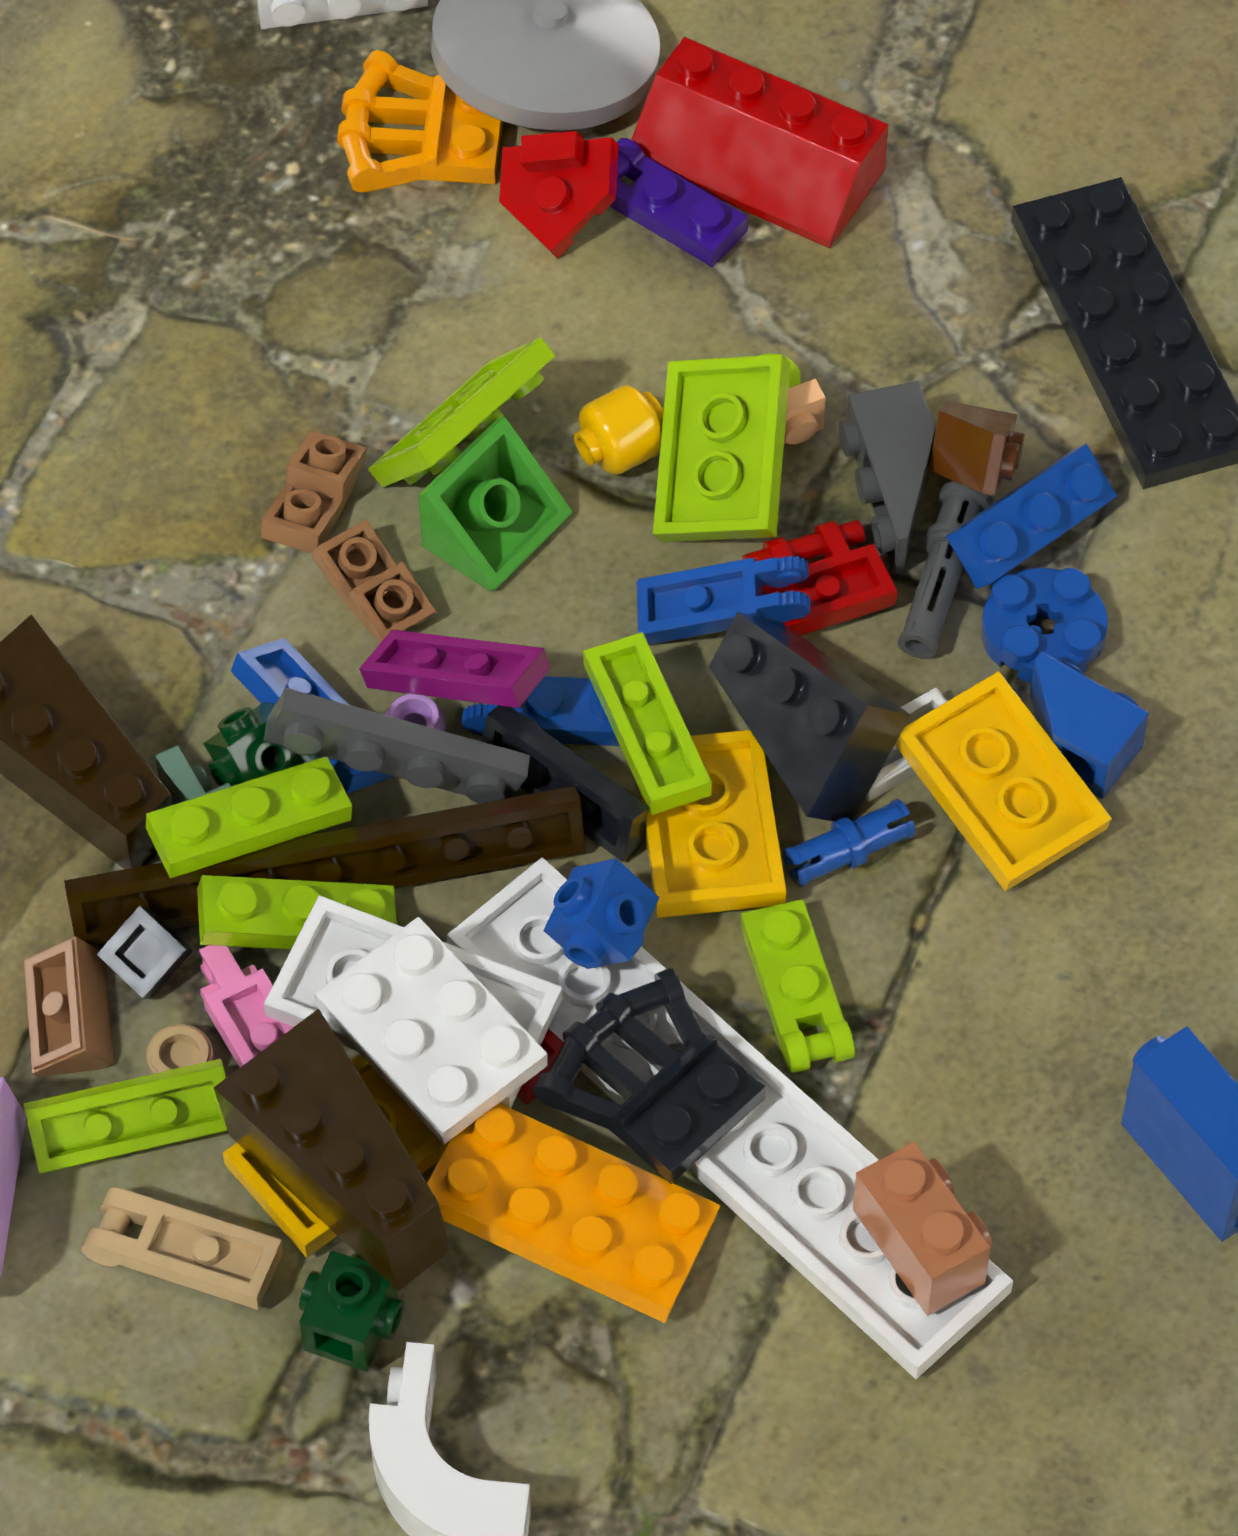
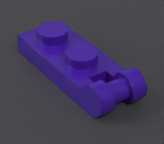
(675, 207)

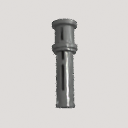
(922, 626)

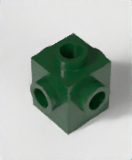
(240, 750)
(348, 1311)

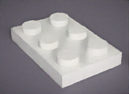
(431, 1030)

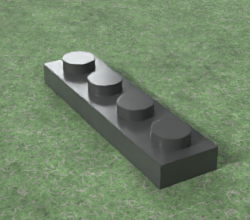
(395, 747)

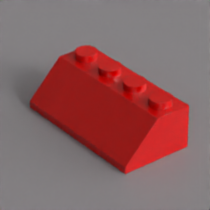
(761, 141)

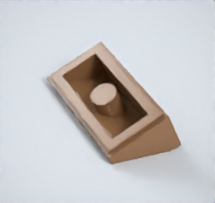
(68, 1010)

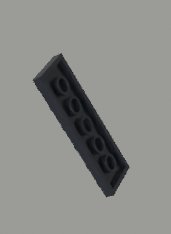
(1131, 331)

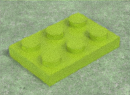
(465, 412)
(722, 448)

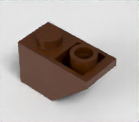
(976, 446)

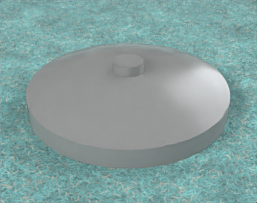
(547, 58)

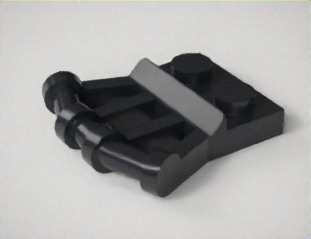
(681, 1107)

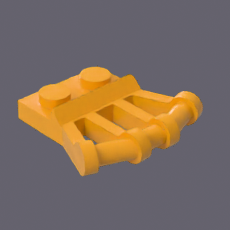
(453, 147)

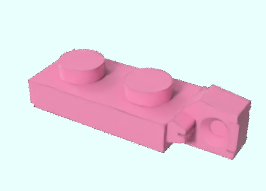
(237, 1004)

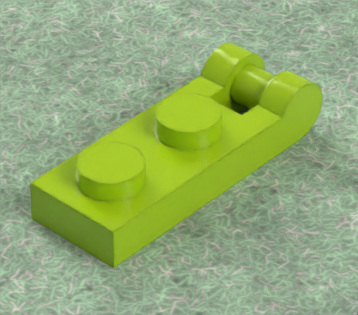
(796, 985)

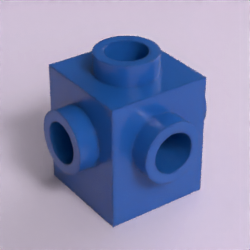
(601, 914)

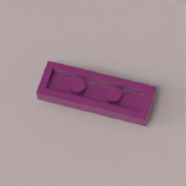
(455, 668)

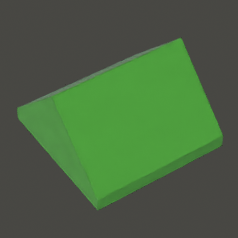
(490, 507)

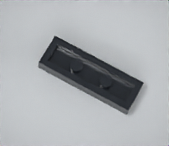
(609, 812)

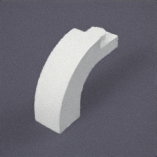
(413, 1479)

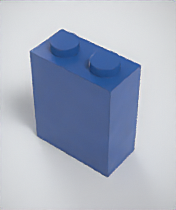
(1186, 1120)

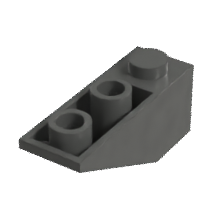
(893, 445)

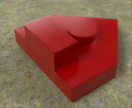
(558, 184)

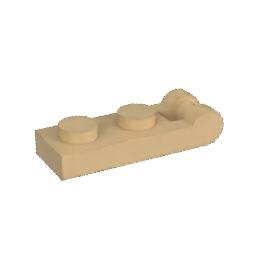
(184, 1247)

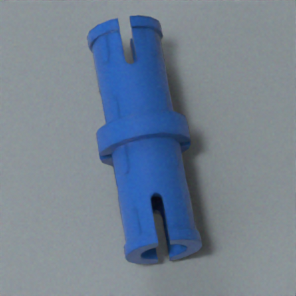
(848, 842)

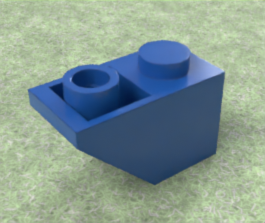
(1087, 722)

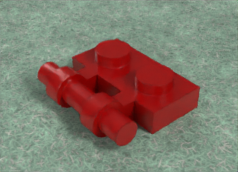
(842, 583)

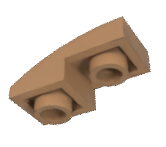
(315, 492)
(371, 583)

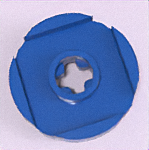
(1049, 594)

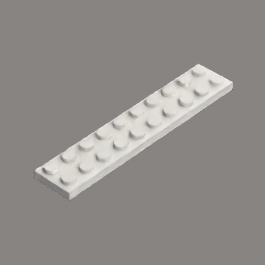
(778, 1169)

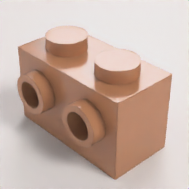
(922, 1227)

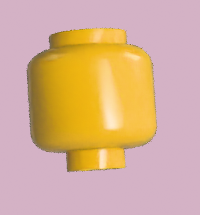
(620, 430)

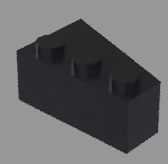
(808, 715)

